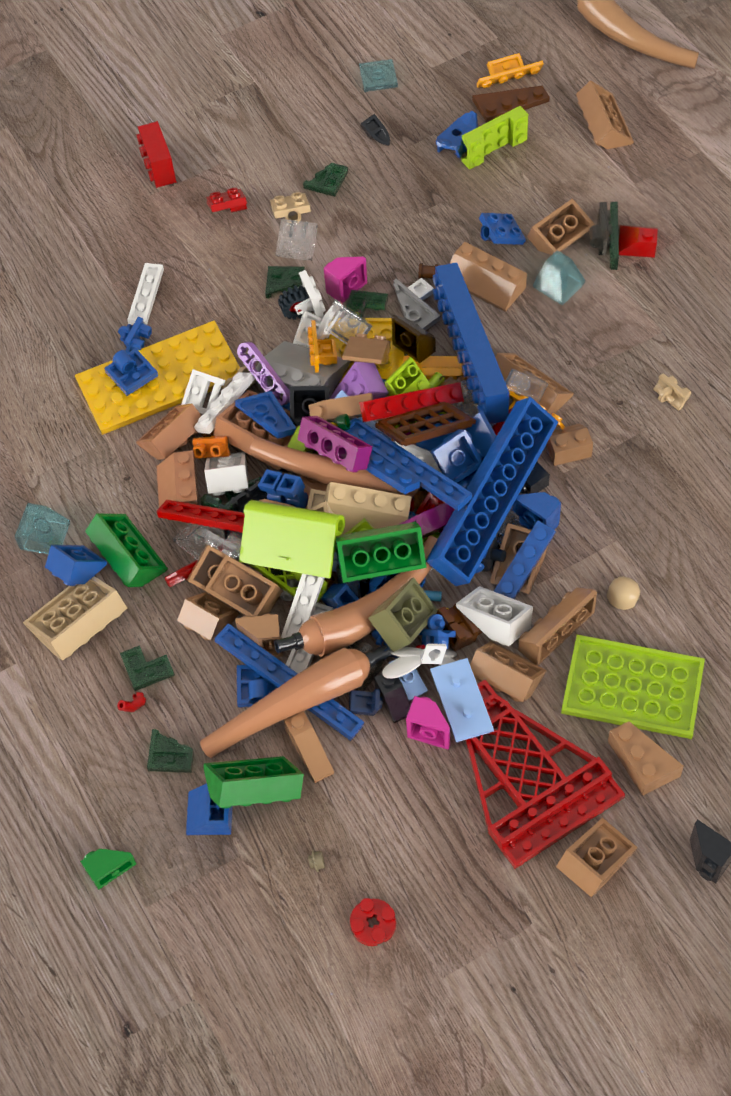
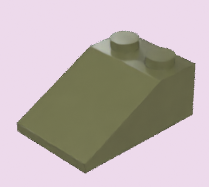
(403, 615)

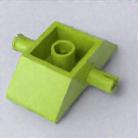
(409, 379)

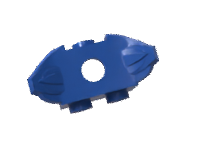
(449, 138)

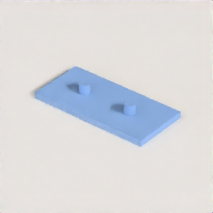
(461, 700)

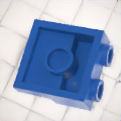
(457, 455)

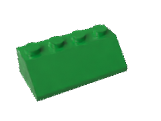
(125, 549)
(380, 552)
(253, 781)

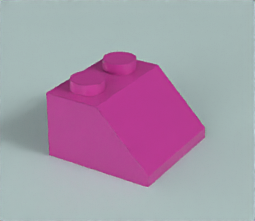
(345, 275)
(427, 723)

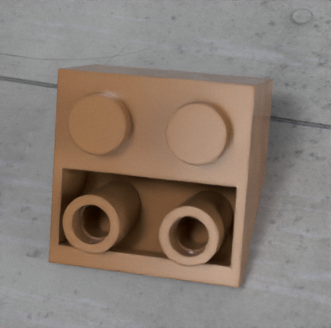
(261, 630)

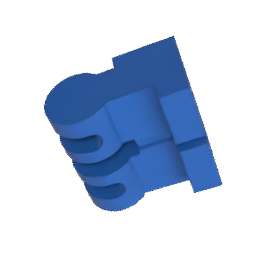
(284, 488)

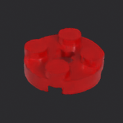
(379, 933)

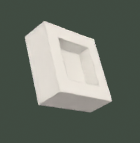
(421, 289)

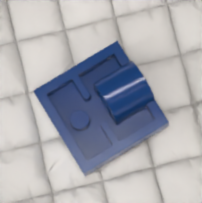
(501, 229)
(130, 371)
(251, 686)

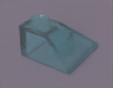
(559, 278)

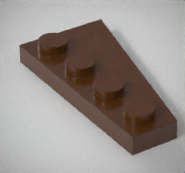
(498, 103)

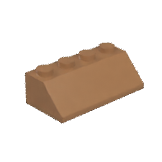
(603, 116)
(489, 276)
(554, 395)
(557, 624)

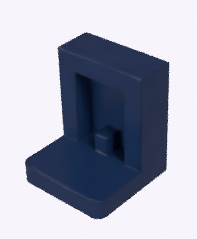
(365, 702)

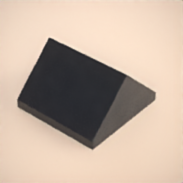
(302, 397)

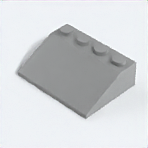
(294, 368)

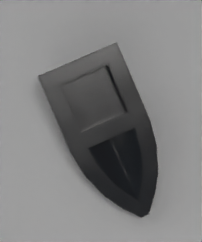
(375, 129)

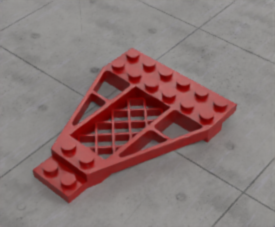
(556, 810)

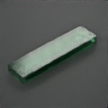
(614, 239)

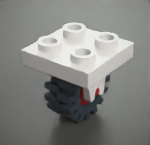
(302, 298)

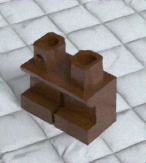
(465, 629)

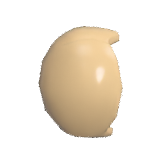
(623, 593)

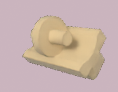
(671, 392)

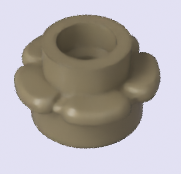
(316, 860)

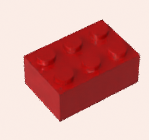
(156, 154)

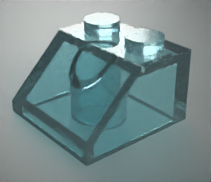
(40, 529)

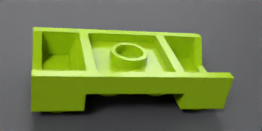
(505, 129)

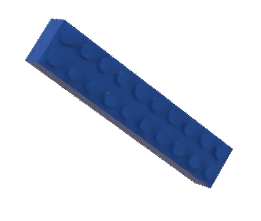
(471, 343)
(493, 492)

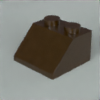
(412, 339)

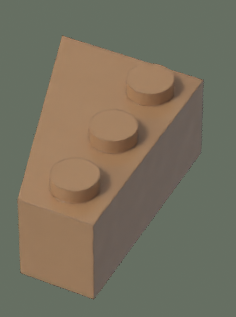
(643, 758)

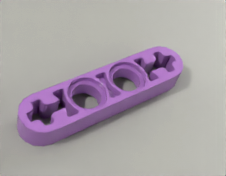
(267, 370)

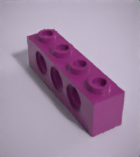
(334, 443)

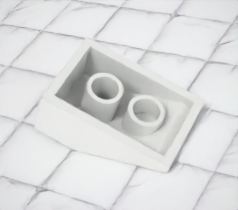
(226, 474)
(496, 615)

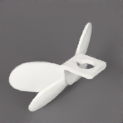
(412, 657)

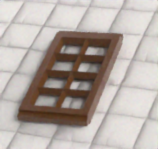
(397, 434)

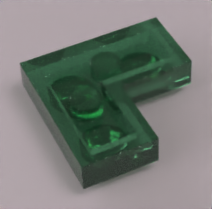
(360, 300)
(145, 673)

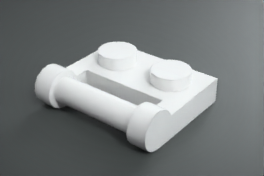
(198, 388)

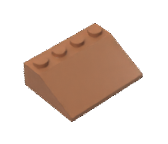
(243, 430)

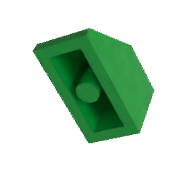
(106, 865)

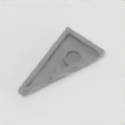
(415, 308)

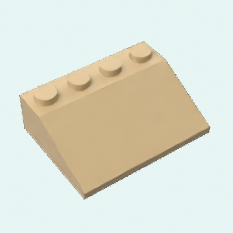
(376, 506)
(75, 616)

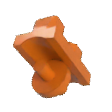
(211, 447)

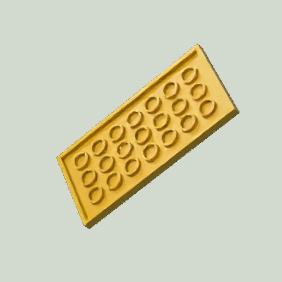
(174, 360)

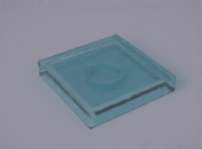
(378, 75)

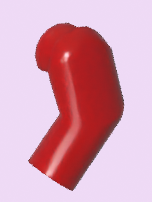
(127, 706)

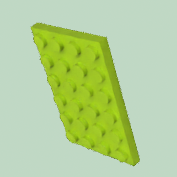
(635, 685)

